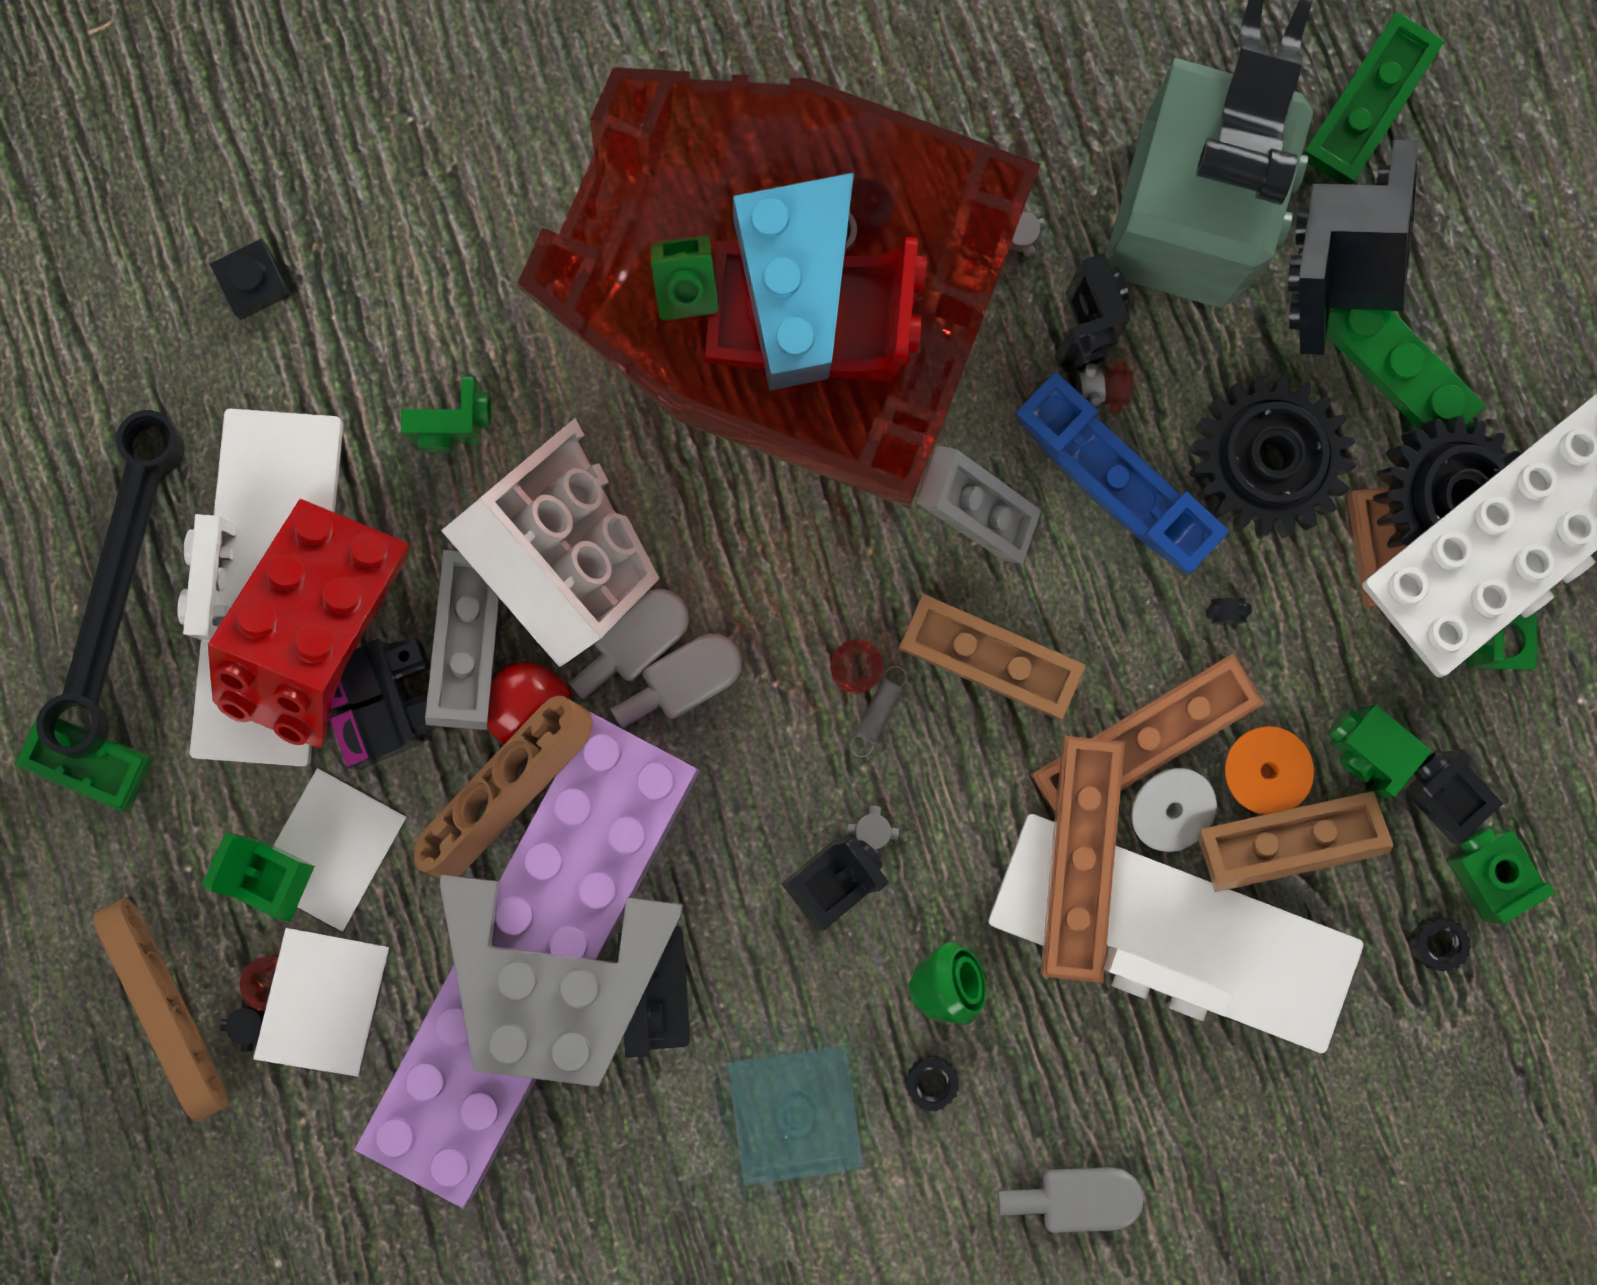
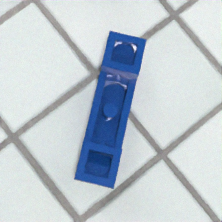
(1117, 477)

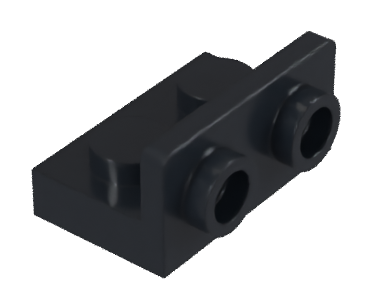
(663, 1010)

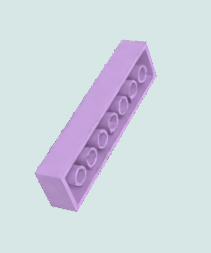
(555, 897)

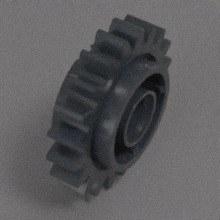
(1297, 431)
(1432, 465)

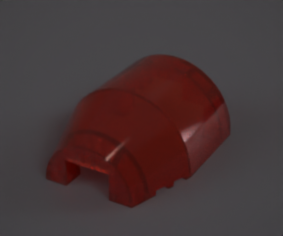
(669, 169)

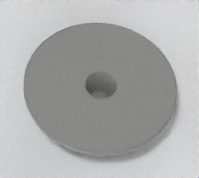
(1173, 809)

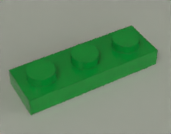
(1372, 99)
(1401, 366)

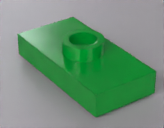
(107, 776)

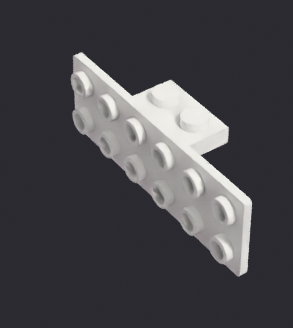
(262, 474)
(1497, 548)
(1196, 943)

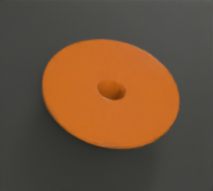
(1269, 770)

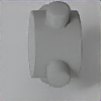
(1027, 234)
(1091, 384)
(873, 829)

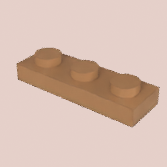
(992, 657)
(1295, 841)

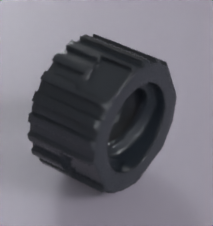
(1459, 944)
(937, 1102)

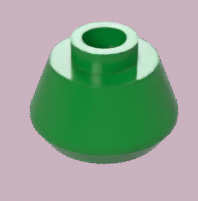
(949, 985)

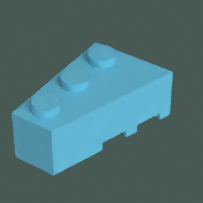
(793, 272)

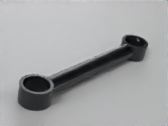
(111, 584)

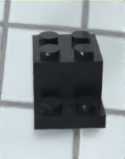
(1353, 247)

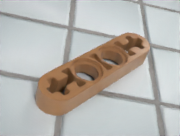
(549, 742)
(161, 1009)

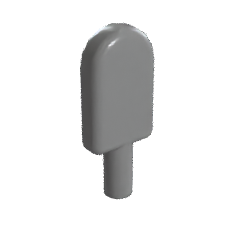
(636, 640)
(684, 679)
(1079, 1200)

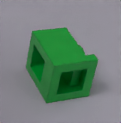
(1377, 749)
(1475, 871)

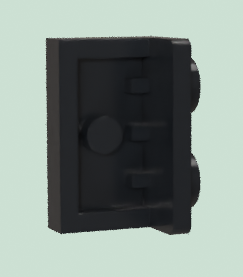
(1098, 304)

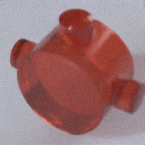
(1118, 387)

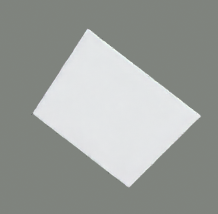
(345, 841)
(321, 1002)

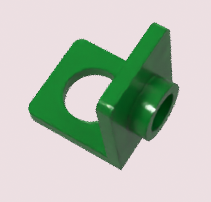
(1491, 653)

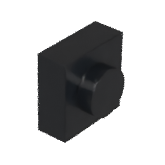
(251, 279)

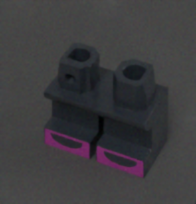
(390, 724)

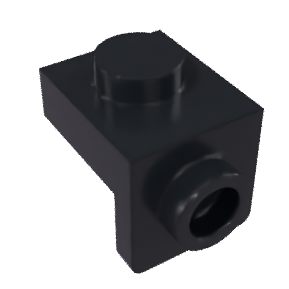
(1452, 794)
(835, 880)

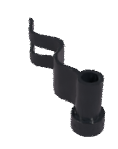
(1256, 111)

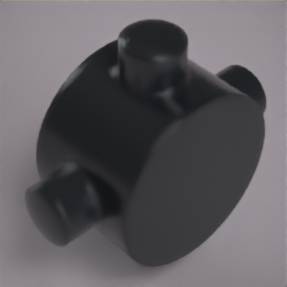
(1228, 611)
(244, 1026)

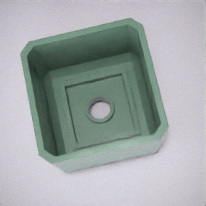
(1186, 229)

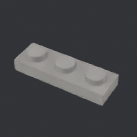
(978, 504)
(462, 647)

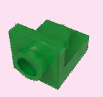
(684, 277)

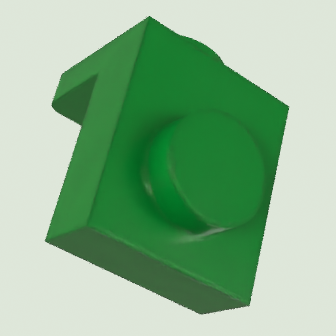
(442, 428)
(258, 875)

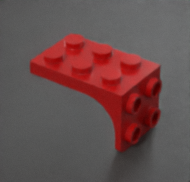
(873, 316)
(301, 621)

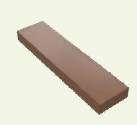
(1171, 723)
(1082, 859)

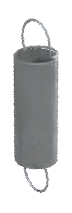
(878, 711)

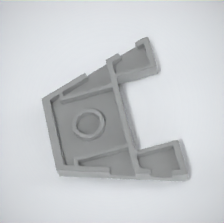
(547, 1010)

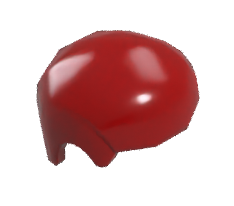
(518, 693)

